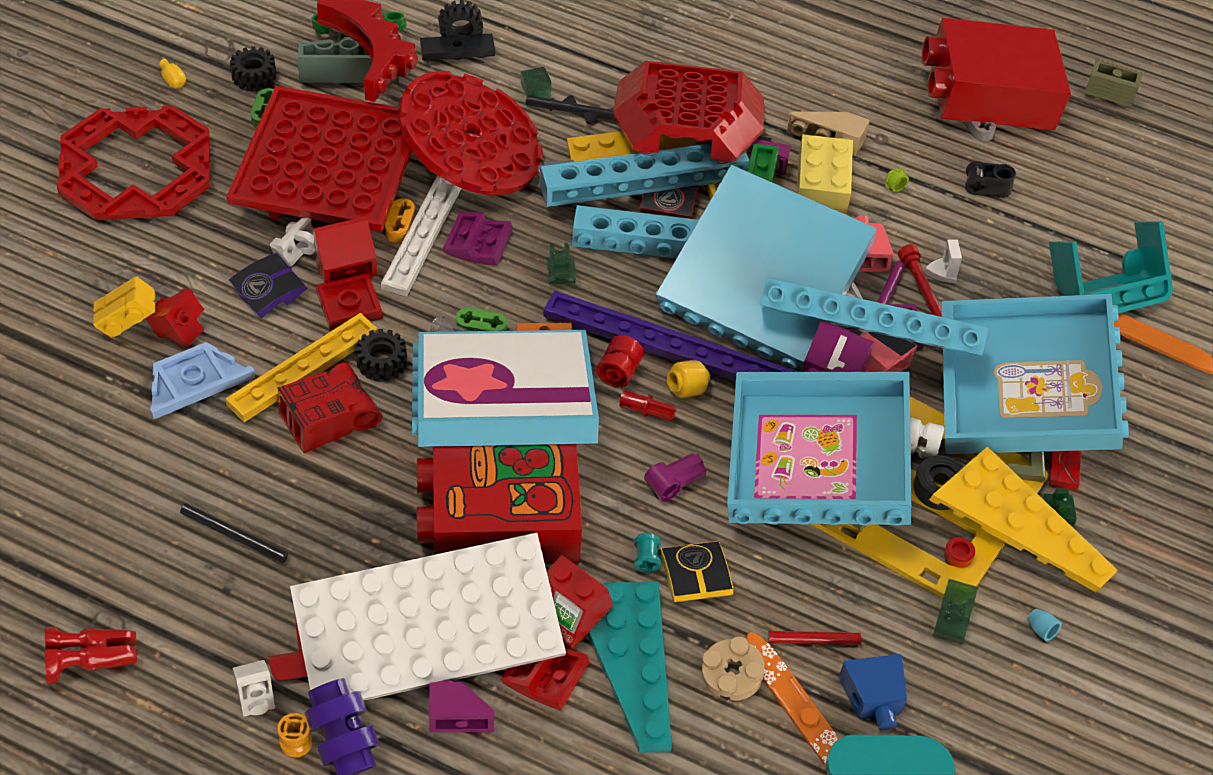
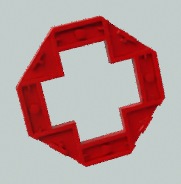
(134, 202)

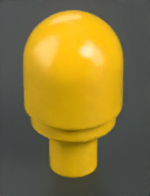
(172, 74)

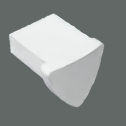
(946, 268)

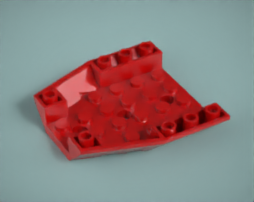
(691, 104)

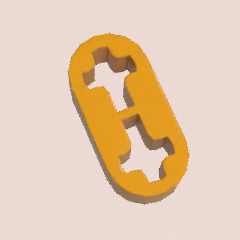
(394, 220)

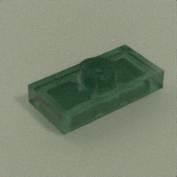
(955, 611)

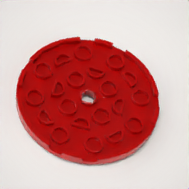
(440, 111)

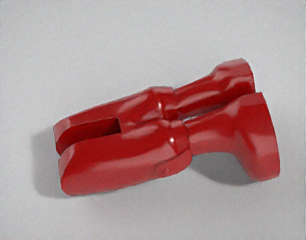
(100, 650)

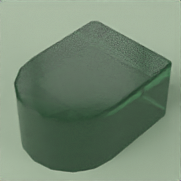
(536, 82)

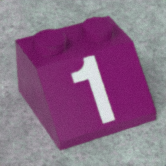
(837, 351)

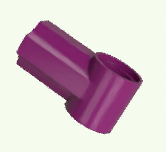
(669, 479)

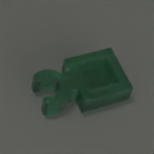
(560, 266)

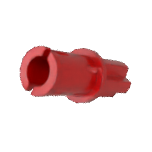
(647, 405)

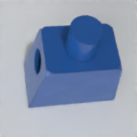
(876, 688)

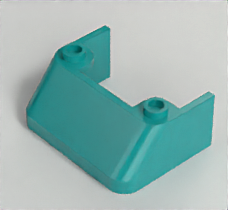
(1145, 273)

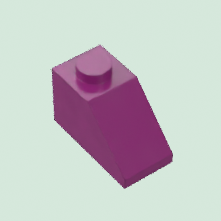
(457, 709)

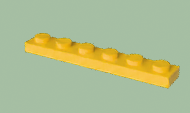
(306, 363)

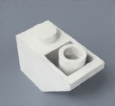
(254, 688)

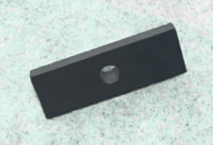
(457, 47)

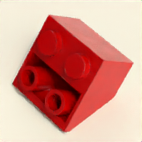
(345, 250)

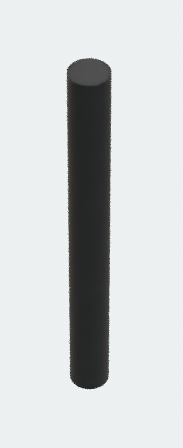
(234, 533)

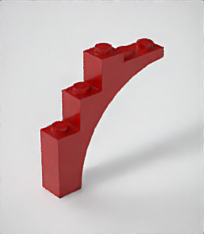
(378, 37)

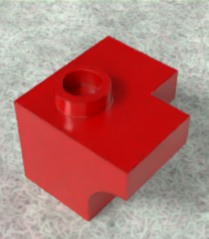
(177, 318)

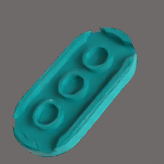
(888, 756)

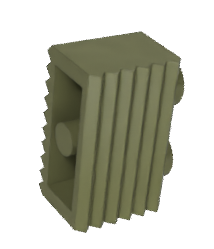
(1113, 83)

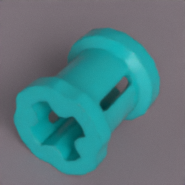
(647, 553)

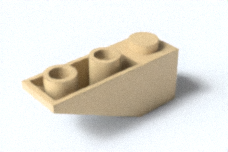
(830, 124)

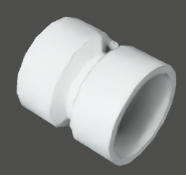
(931, 432)

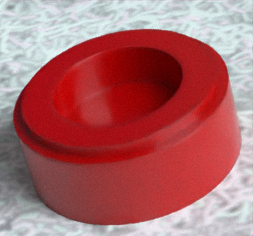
(959, 552)

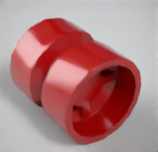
(620, 361)

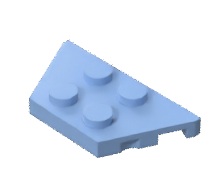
(193, 377)

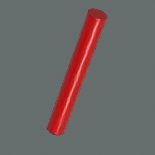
(805, 637)

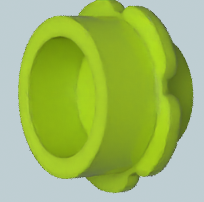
(896, 180)

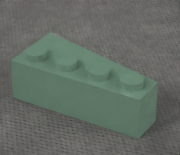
(333, 62)

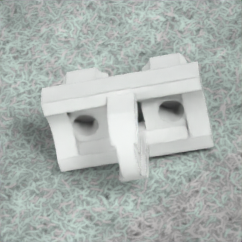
(286, 248)

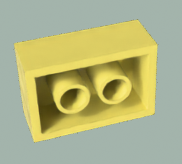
(825, 171)

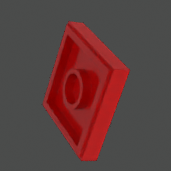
(347, 298)

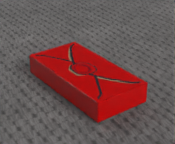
(1065, 469)

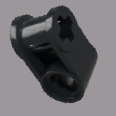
(992, 179)

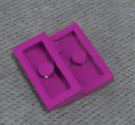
(477, 238)

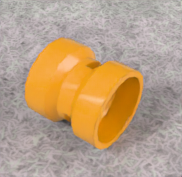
(291, 741)

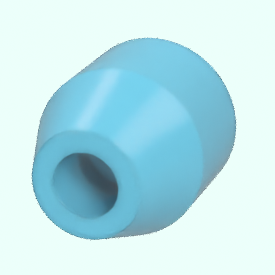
(1044, 624)

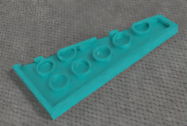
(633, 660)

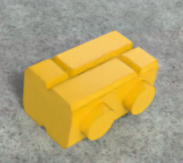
(124, 307)

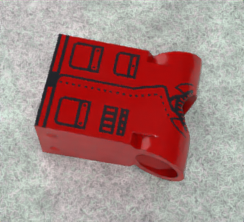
(326, 407)

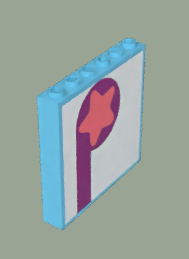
(503, 388)

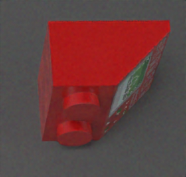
(577, 599)

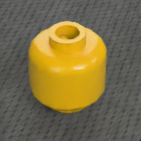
(688, 379)

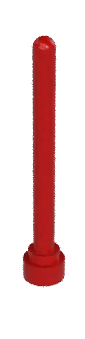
(911, 257)

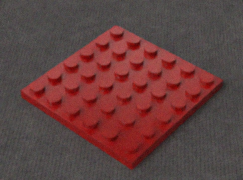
(323, 159)

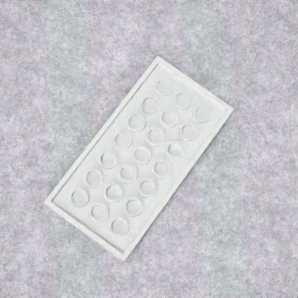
(429, 619)

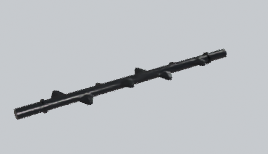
(589, 112)

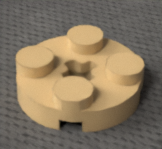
(736, 652)

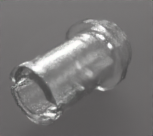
(442, 325)

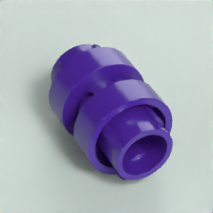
(337, 716)

